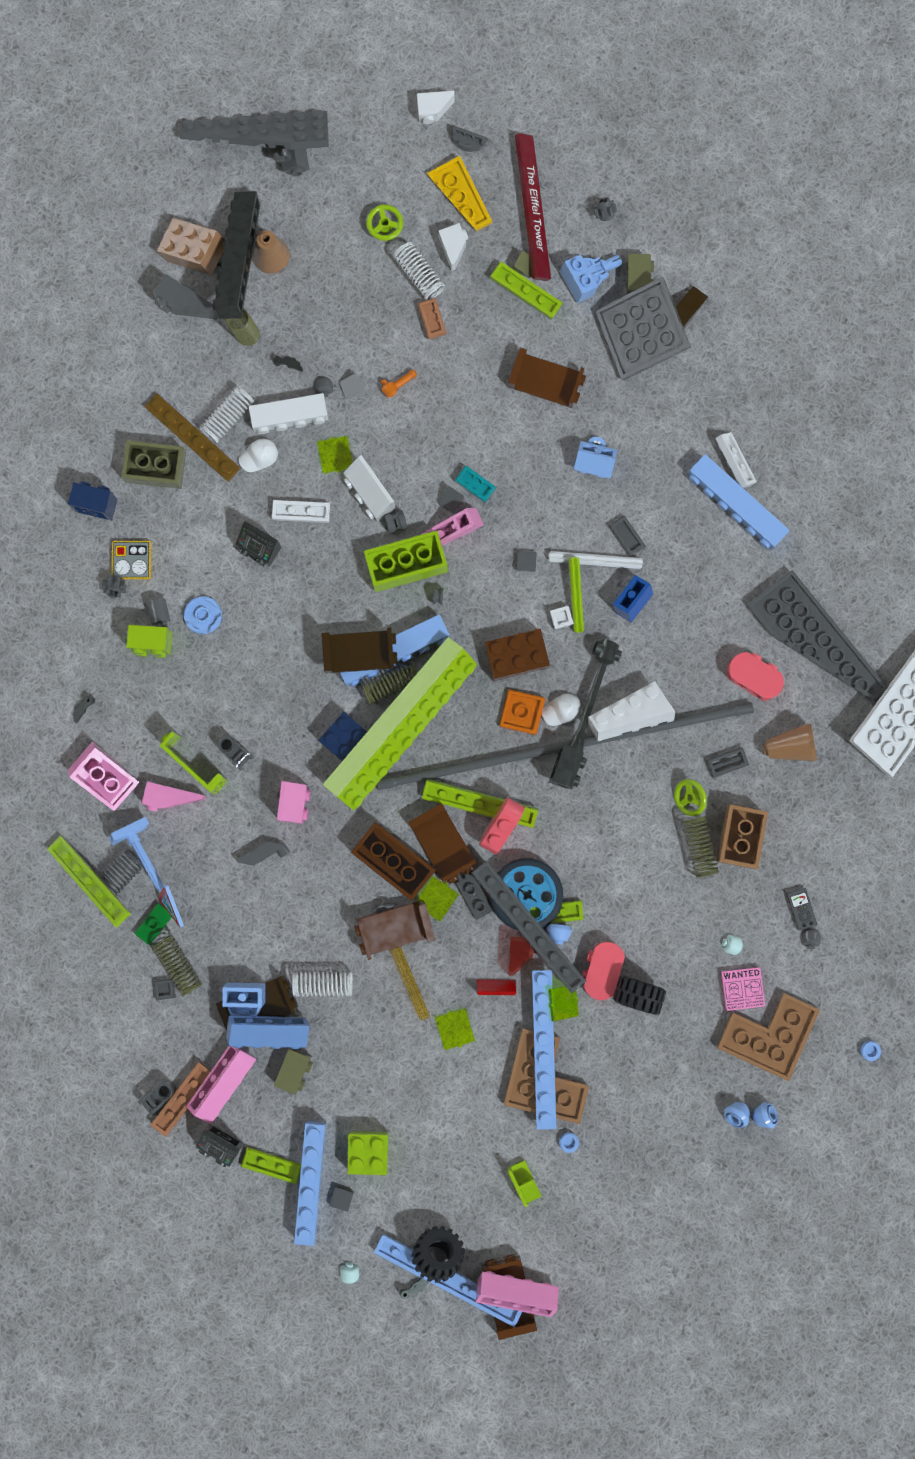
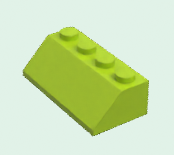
(406, 561)

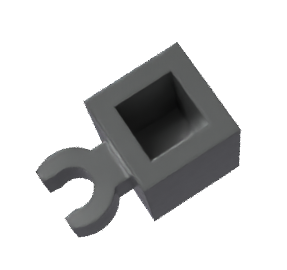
(293, 161)

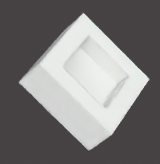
(561, 617)

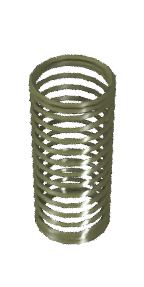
(246, 335)
(370, 696)
(697, 821)
(186, 990)

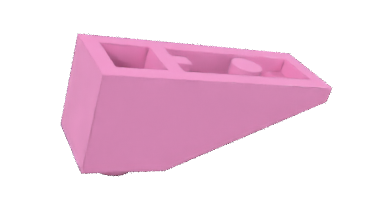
(458, 525)
(166, 797)

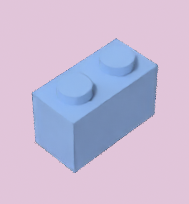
(595, 460)

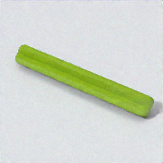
(576, 594)

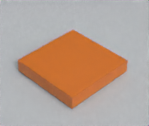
(522, 712)

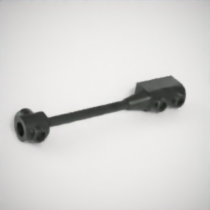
(571, 757)

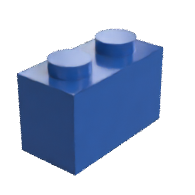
(633, 598)

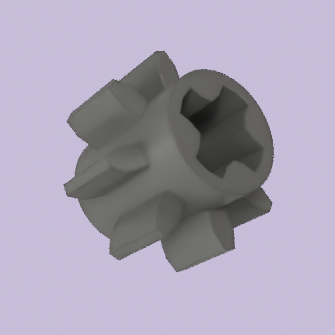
(605, 209)
(114, 586)

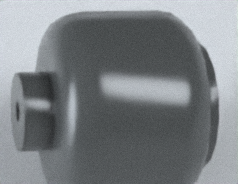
(323, 385)
(811, 938)

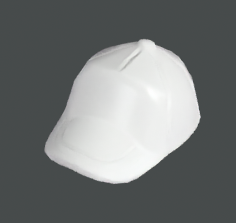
(258, 455)
(562, 710)

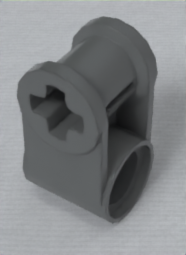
(235, 752)
(155, 1098)

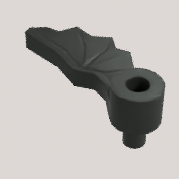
(290, 362)
(80, 710)
(414, 1289)

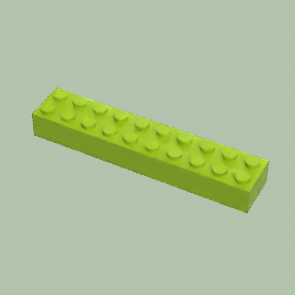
(400, 724)

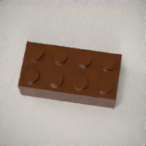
(393, 861)

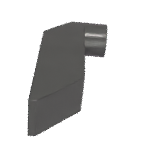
(263, 852)

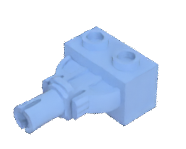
(586, 274)
(244, 998)

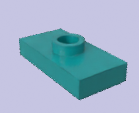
(475, 484)

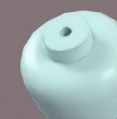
(732, 945)
(349, 1273)

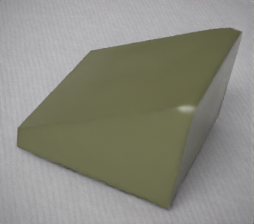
(523, 265)

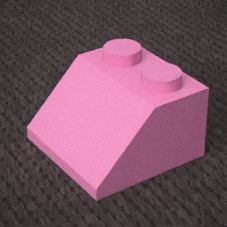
(293, 802)

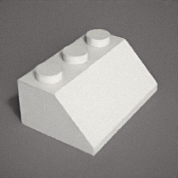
(368, 489)

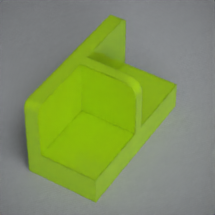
(524, 1182)

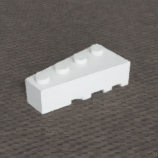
(635, 711)

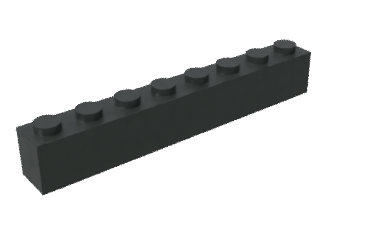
(237, 255)

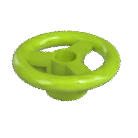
(381, 228)
(693, 795)

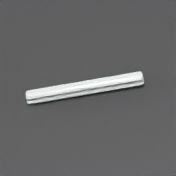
(598, 560)

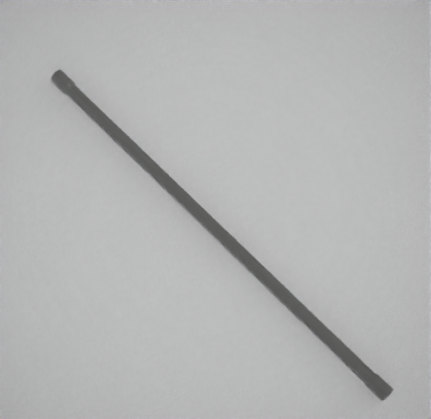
(393, 781)

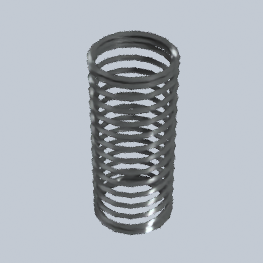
(131, 856)

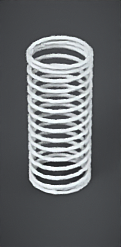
(408, 250)
(241, 394)
(347, 991)

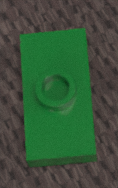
(153, 924)

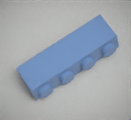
(267, 1031)

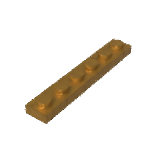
(192, 437)

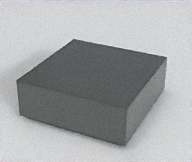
(526, 561)
(164, 989)
(341, 1198)

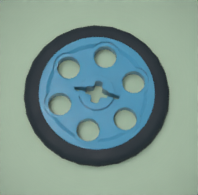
(551, 883)

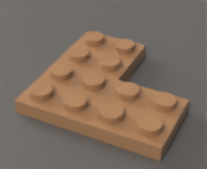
(775, 1047)
(520, 1093)

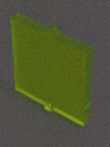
(335, 454)
(438, 898)
(563, 1003)
(455, 1029)

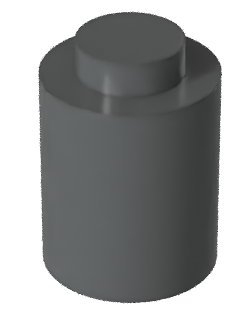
(158, 612)

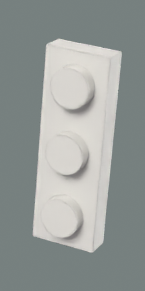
(736, 460)
(301, 511)

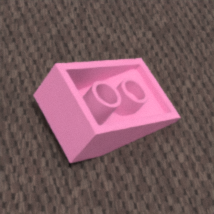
(102, 776)

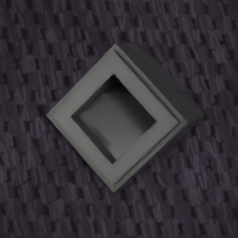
(451, 500)

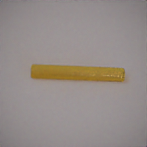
(410, 983)

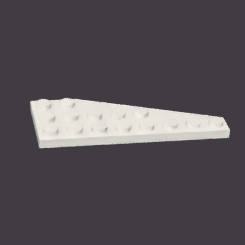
(889, 728)

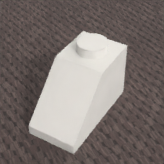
(433, 105)
(454, 243)

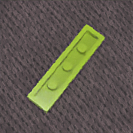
(526, 290)

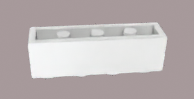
(288, 413)

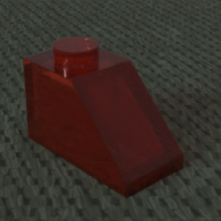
(520, 954)

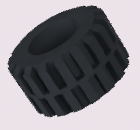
(639, 995)
(448, 1243)

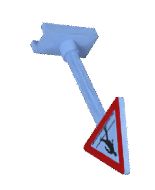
(130, 833)

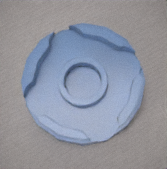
(202, 615)

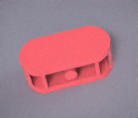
(755, 676)
(501, 825)
(603, 970)

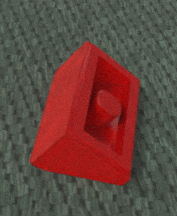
(496, 987)

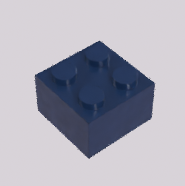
(92, 501)
(342, 736)

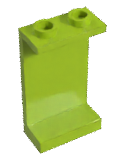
(213, 786)

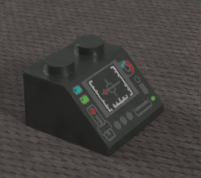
(257, 544)
(218, 1145)

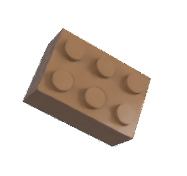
(191, 246)
(742, 837)

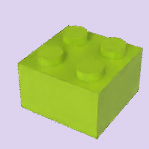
(149, 640)
(368, 1153)

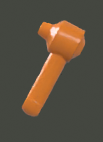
(390, 388)

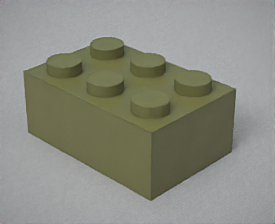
(153, 464)

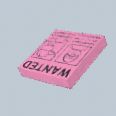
(743, 988)

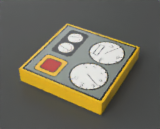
(129, 565)

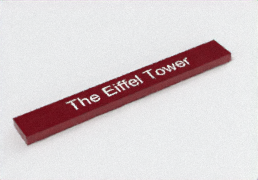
(532, 207)

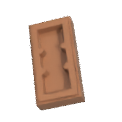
(432, 318)

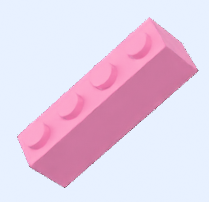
(221, 1083)
(517, 1294)

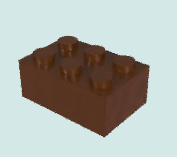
(517, 654)

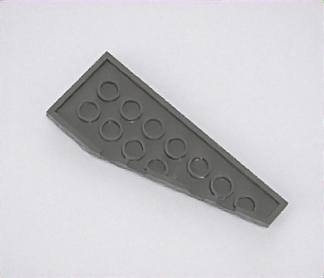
(292, 130)
(802, 624)

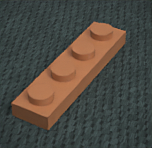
(177, 1104)

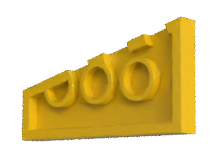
(459, 188)

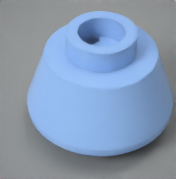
(558, 933)
(737, 1114)
(765, 1116)

